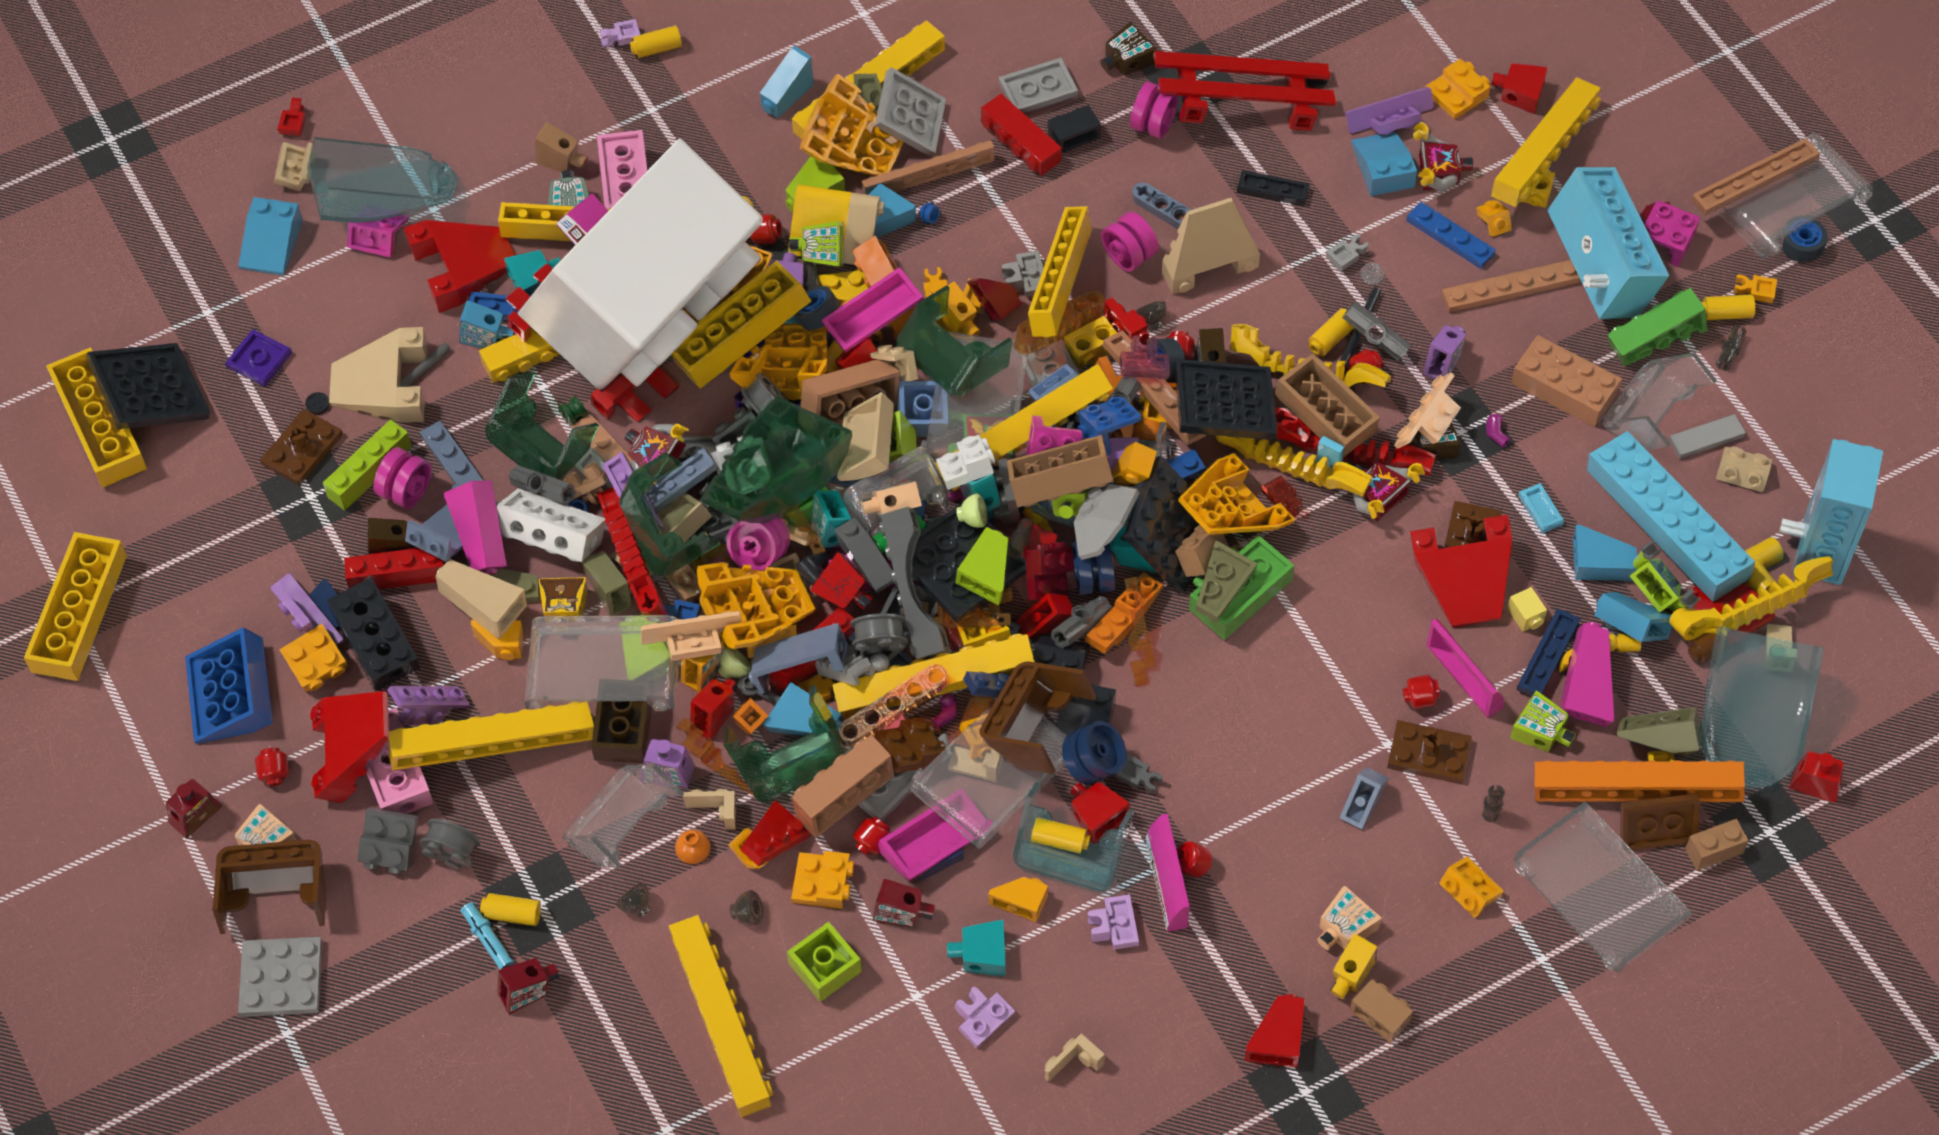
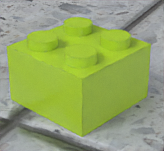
(824, 961)

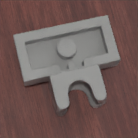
(1024, 272)

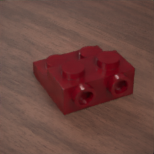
(1047, 569)

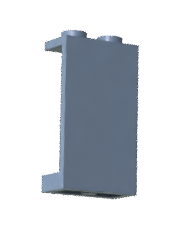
(436, 534)
(798, 650)

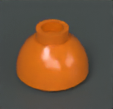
(1146, 430)
(692, 846)

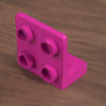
(1672, 229)
(375, 236)
(1046, 438)

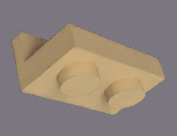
(292, 166)
(1744, 468)

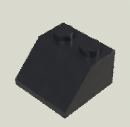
(1070, 656)
(1083, 712)

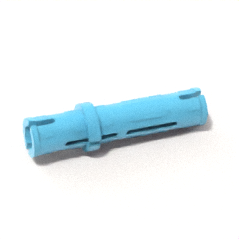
(481, 927)

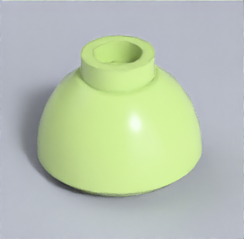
(973, 511)
(733, 664)

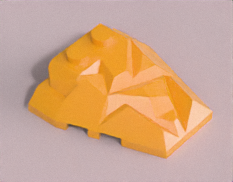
(845, 133)
(785, 359)
(765, 600)

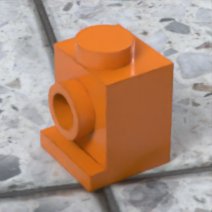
(749, 716)

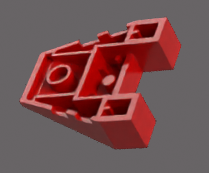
(469, 254)
(1468, 577)
(354, 733)

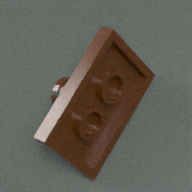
(301, 447)
(1468, 524)
(1429, 752)
(1659, 821)

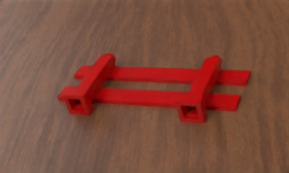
(1294, 72)
(619, 390)

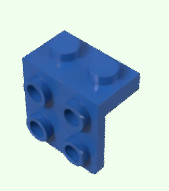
(1107, 417)

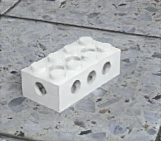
(550, 525)

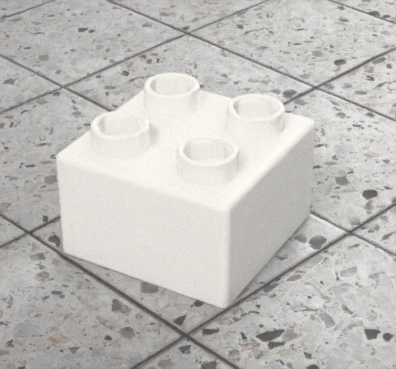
(657, 250)

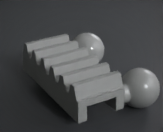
(853, 667)

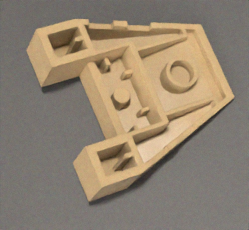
(1208, 240)
(371, 377)

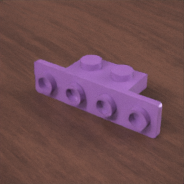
(1391, 113)
(302, 608)
(426, 703)

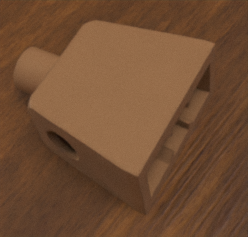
(557, 149)

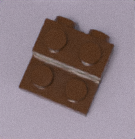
(910, 744)

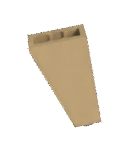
(481, 596)

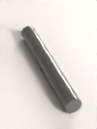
(425, 365)

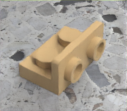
(899, 358)

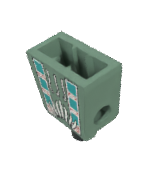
(567, 190)

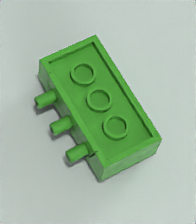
(1268, 580)

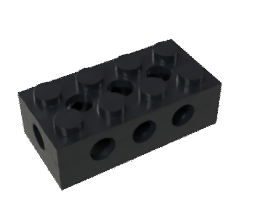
(378, 619)

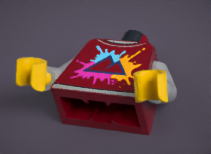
(1439, 161)
(655, 442)
(1387, 488)

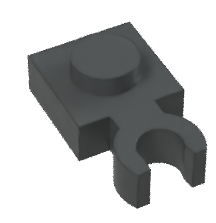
(1136, 773)

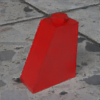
(1278, 1034)

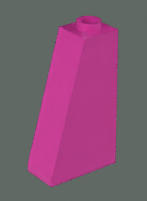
(477, 525)
(1589, 678)

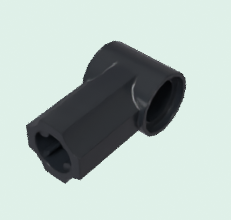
(813, 566)

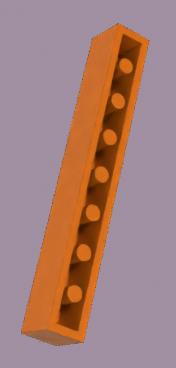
(1638, 781)

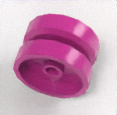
(1153, 110)
(1129, 241)
(402, 478)
(758, 543)

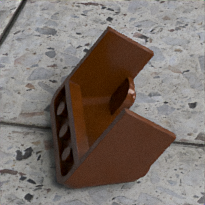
(1021, 706)
(268, 869)

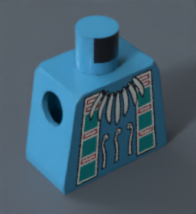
(482, 326)

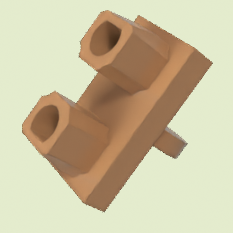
(595, 478)
(685, 583)

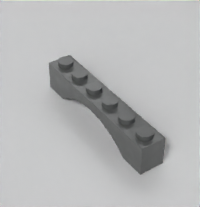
(902, 534)

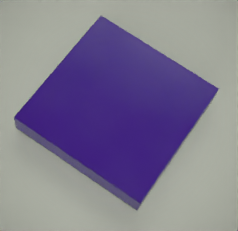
(258, 358)

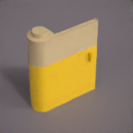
(825, 205)

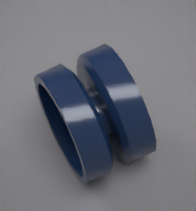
(1095, 567)
(1094, 752)

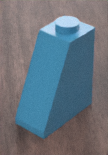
(788, 82)
(897, 211)
(1601, 556)
(1633, 617)
(793, 713)

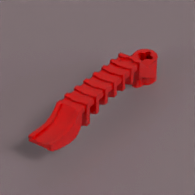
(1294, 430)
(630, 556)

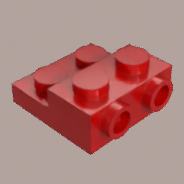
(1129, 322)

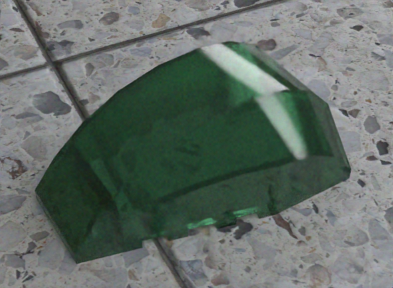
(778, 463)

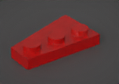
(774, 835)

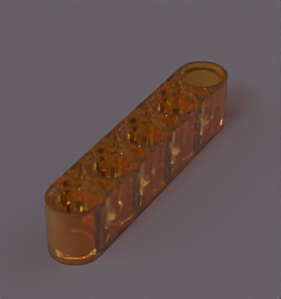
(1077, 314)
(900, 693)

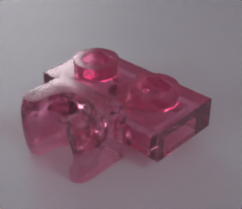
(1144, 361)

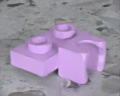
(1115, 922)
(982, 1016)

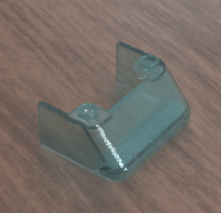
(1090, 869)

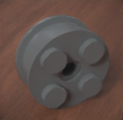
(760, 393)
(879, 633)
(449, 843)

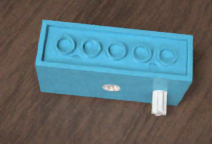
(1607, 242)
(1837, 507)

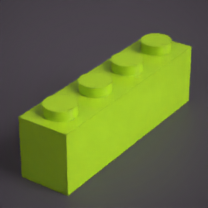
(360, 469)

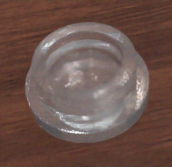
(1372, 273)

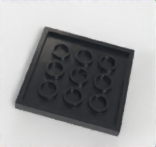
(147, 385)
(1225, 399)
(1162, 523)
(940, 553)

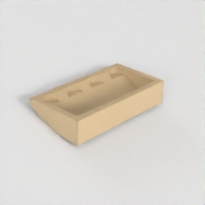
(870, 439)
(681, 516)

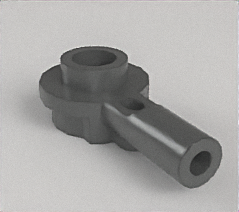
(748, 690)

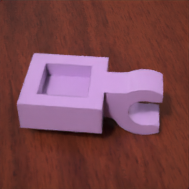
(622, 32)

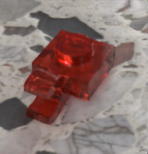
(1282, 492)

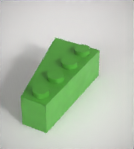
(1659, 327)

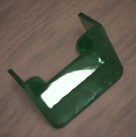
(942, 356)
(525, 441)
(662, 551)
(793, 764)

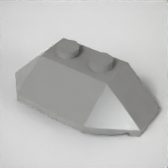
(1102, 517)

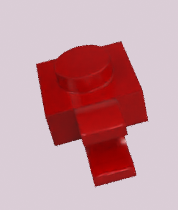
(292, 121)

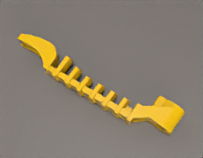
(1245, 340)
(1341, 476)
(1693, 623)

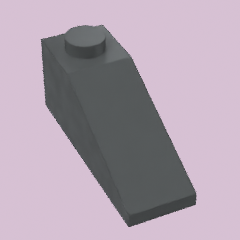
(864, 554)

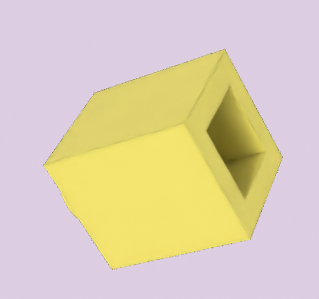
(1527, 609)

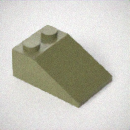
(1666, 730)

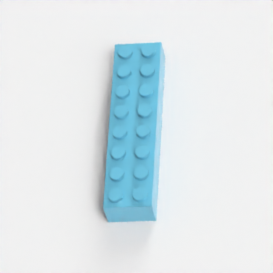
(1670, 516)

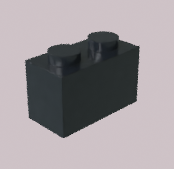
(1074, 128)

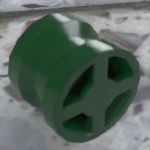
(572, 411)

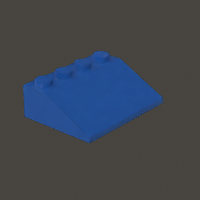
(228, 687)

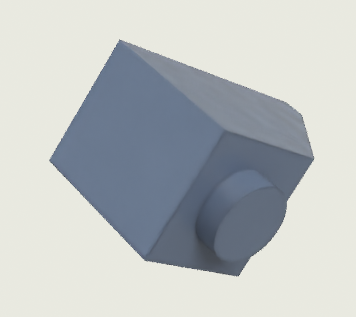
(1363, 797)

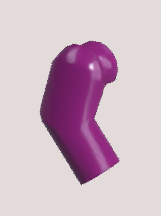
(1493, 430)
(948, 711)

